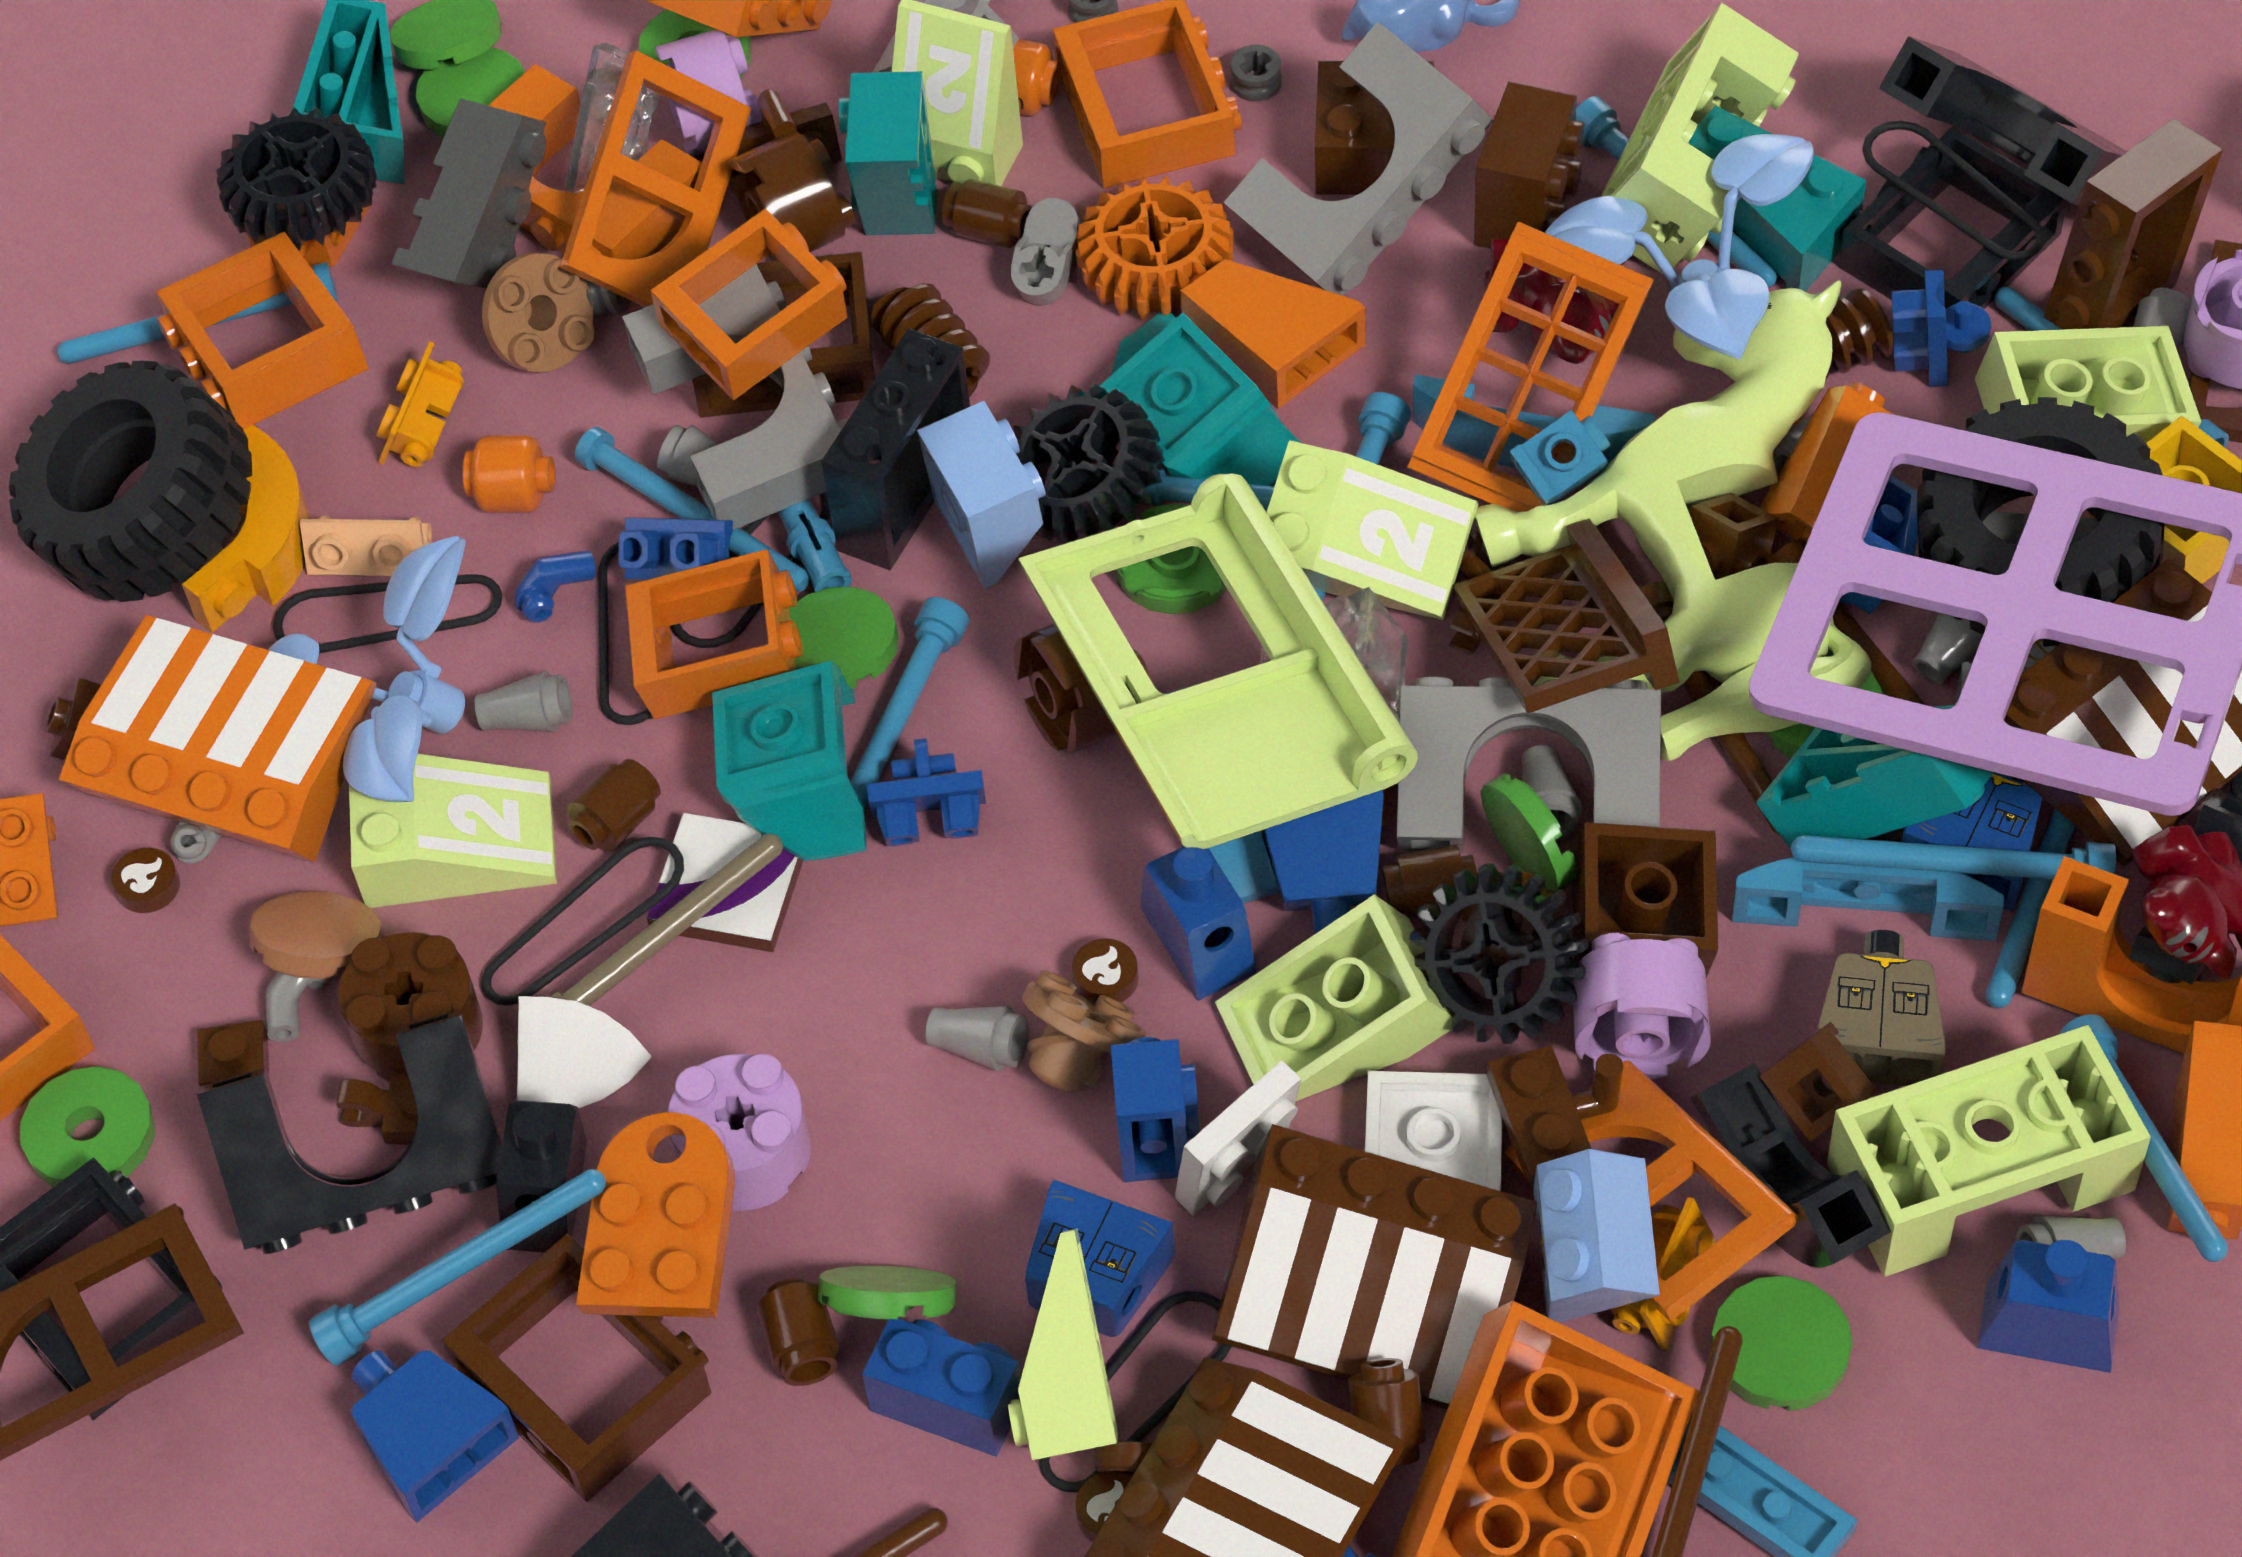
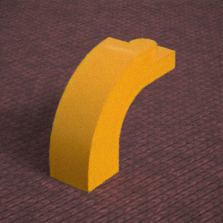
(269, 547)

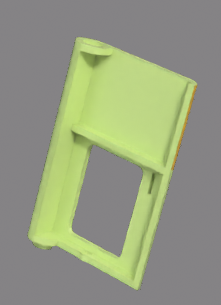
(1250, 742)

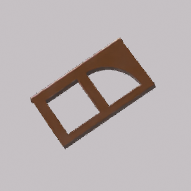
(60, 1288)

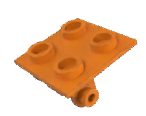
(26, 861)

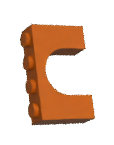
(629, 222)
(2086, 966)

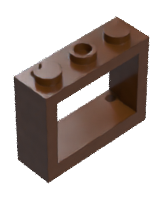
(2135, 231)
(846, 367)
(516, 1309)

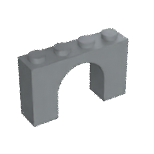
(1432, 130)
(779, 458)
(1449, 724)

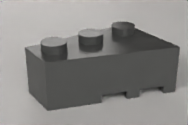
(479, 196)

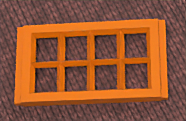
(1577, 269)

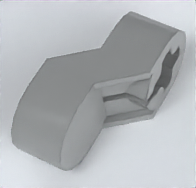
(1045, 252)

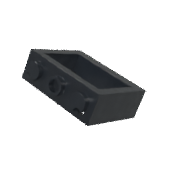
(1885, 269)
(884, 503)
(54, 1222)

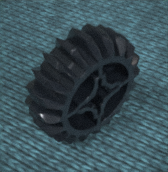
(297, 177)
(1085, 432)
(1497, 924)

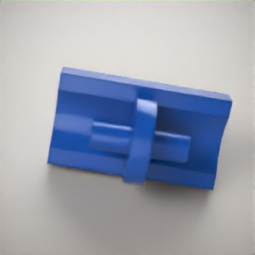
(1927, 328)
(671, 545)
(954, 793)

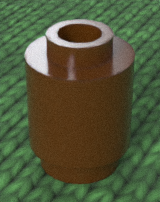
(985, 212)
(613, 805)
(1418, 873)
(798, 1332)
(1392, 1401)

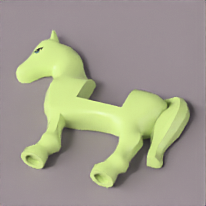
(1687, 460)

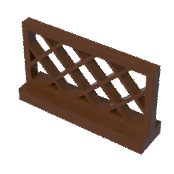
(1608, 602)

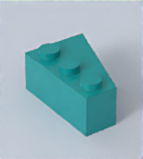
(354, 77)
(889, 153)
(1803, 228)
(1864, 788)

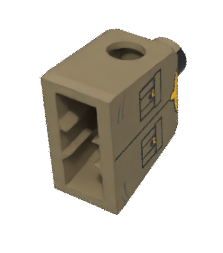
(1886, 1011)

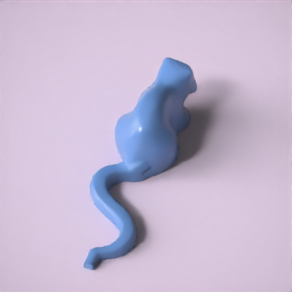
(1425, 23)

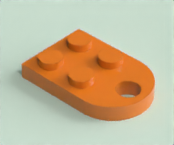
(658, 1226)

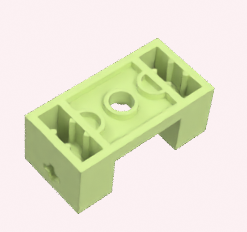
(1721, 65)
(1929, 1165)

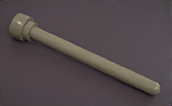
(674, 921)

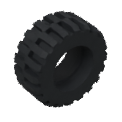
(92, 446)
(2097, 565)

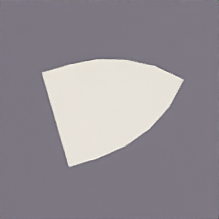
(572, 1052)

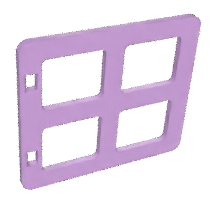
(2015, 611)

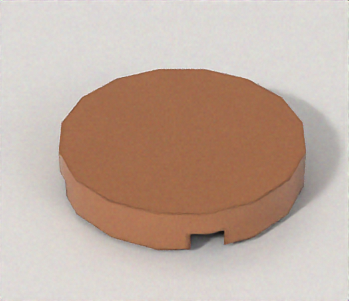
(311, 932)

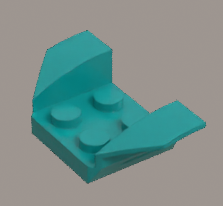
(1200, 403)
(786, 760)

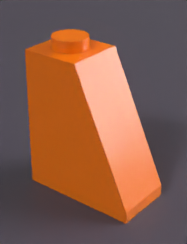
(1274, 326)
(1816, 457)
(2209, 1123)

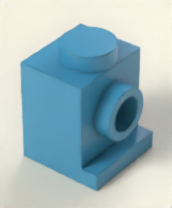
(1554, 480)

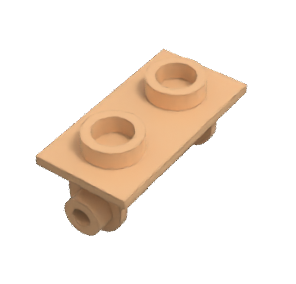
(360, 545)

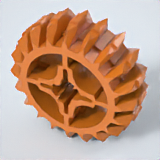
(1120, 237)

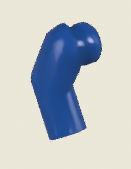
(544, 578)

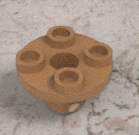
(537, 313)
(1075, 1032)

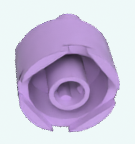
(716, 63)
(2215, 328)
(1642, 1003)
(756, 1117)

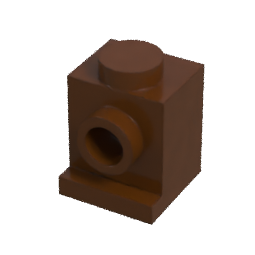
(1799, 1083)

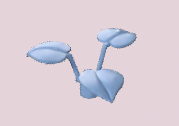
(1709, 299)
(384, 748)

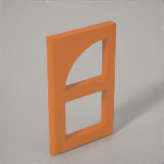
(699, 205)
(1652, 1115)

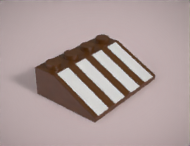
(2123, 710)
(1368, 1262)
(1250, 1474)

